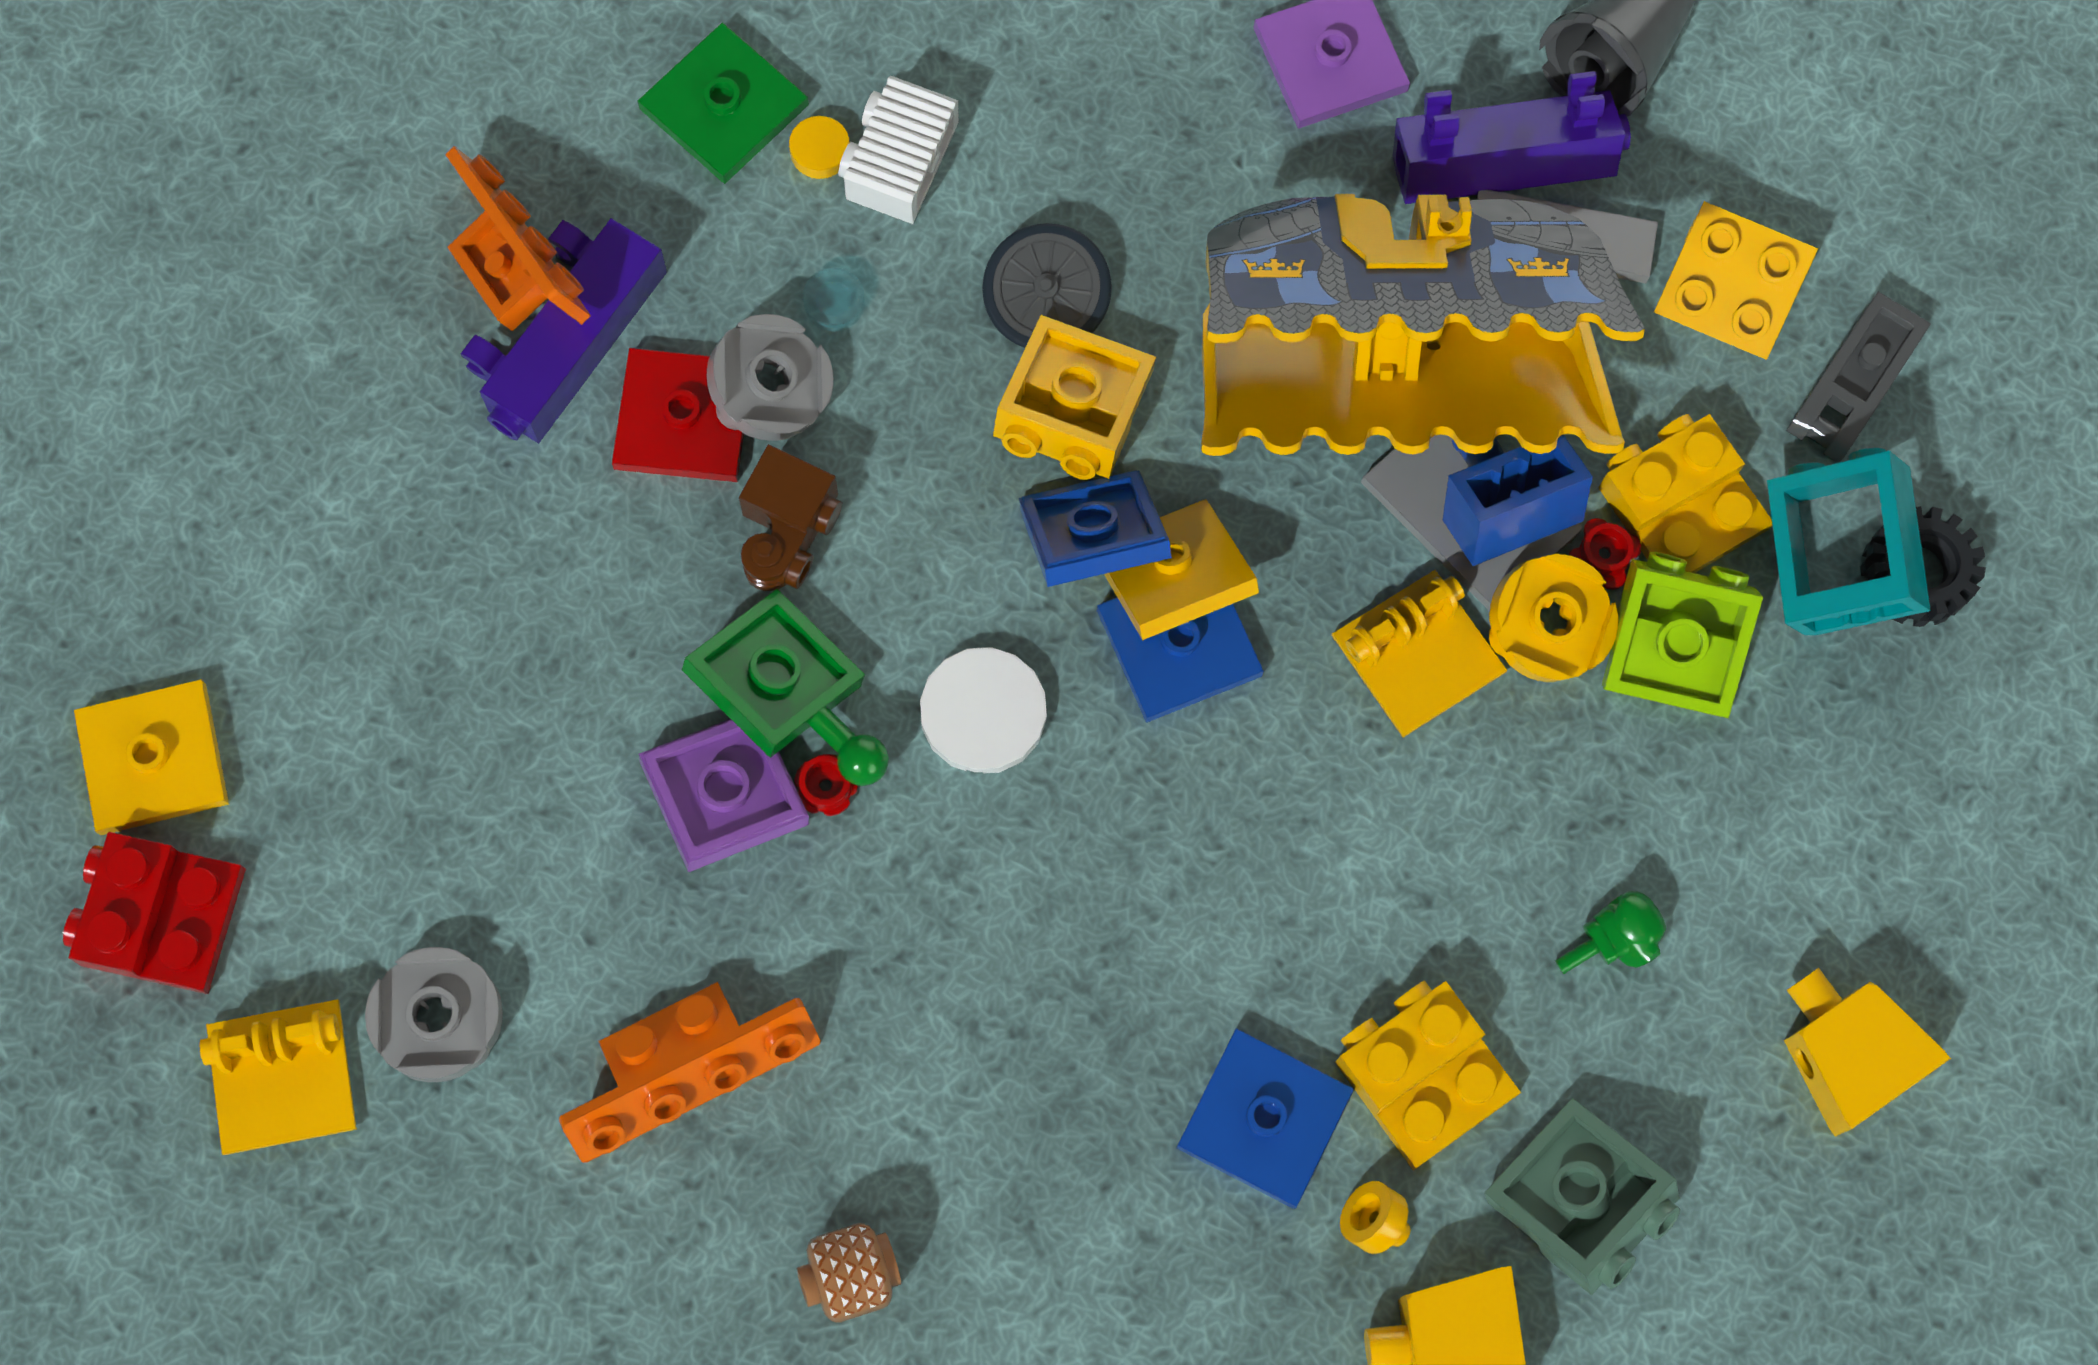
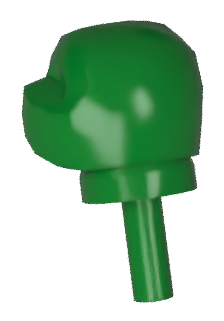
(1623, 931)

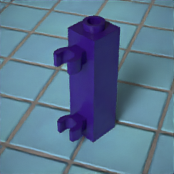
(1510, 143)
(556, 352)

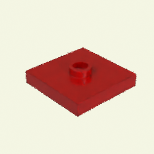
(671, 421)

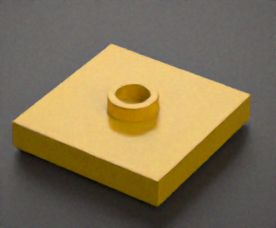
(1197, 580)
(151, 757)

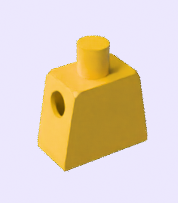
(1857, 1050)
(1453, 1325)

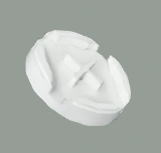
(983, 710)

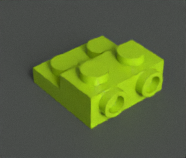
(1682, 634)

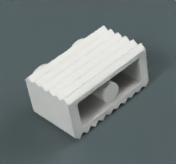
(899, 148)

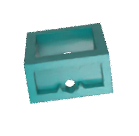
(1862, 602)

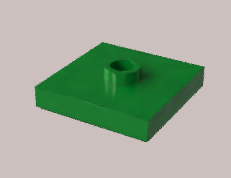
(723, 103)

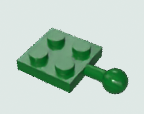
(779, 679)

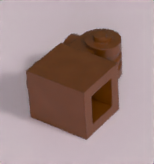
(795, 504)

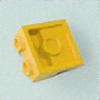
(1072, 398)
(1685, 494)
(1425, 1072)

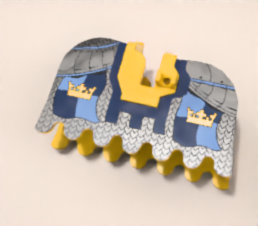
(1446, 333)

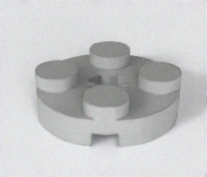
(741, 398)
(409, 1043)

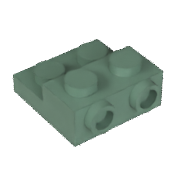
(1586, 1197)

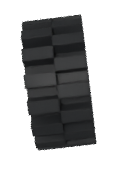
(1955, 554)

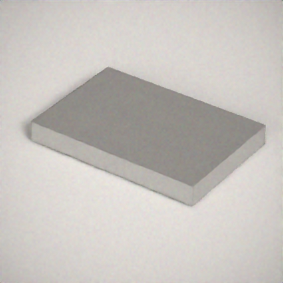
(1415, 494)

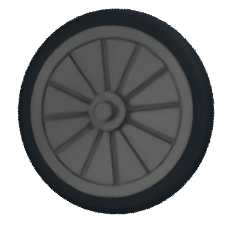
(1049, 274)

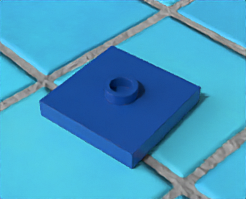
(1094, 528)
(1183, 661)
(1265, 1118)

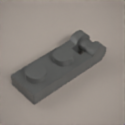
(1860, 375)

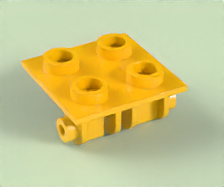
(1735, 280)
(1419, 652)
(280, 1076)

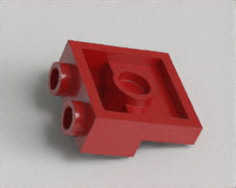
(153, 912)

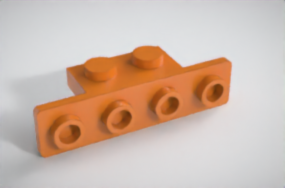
(504, 256)
(682, 1062)

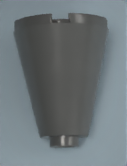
(1618, 41)

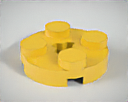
(1585, 604)

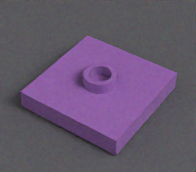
(1330, 58)
(721, 793)

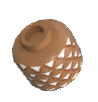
(849, 1272)

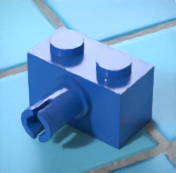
(1514, 498)

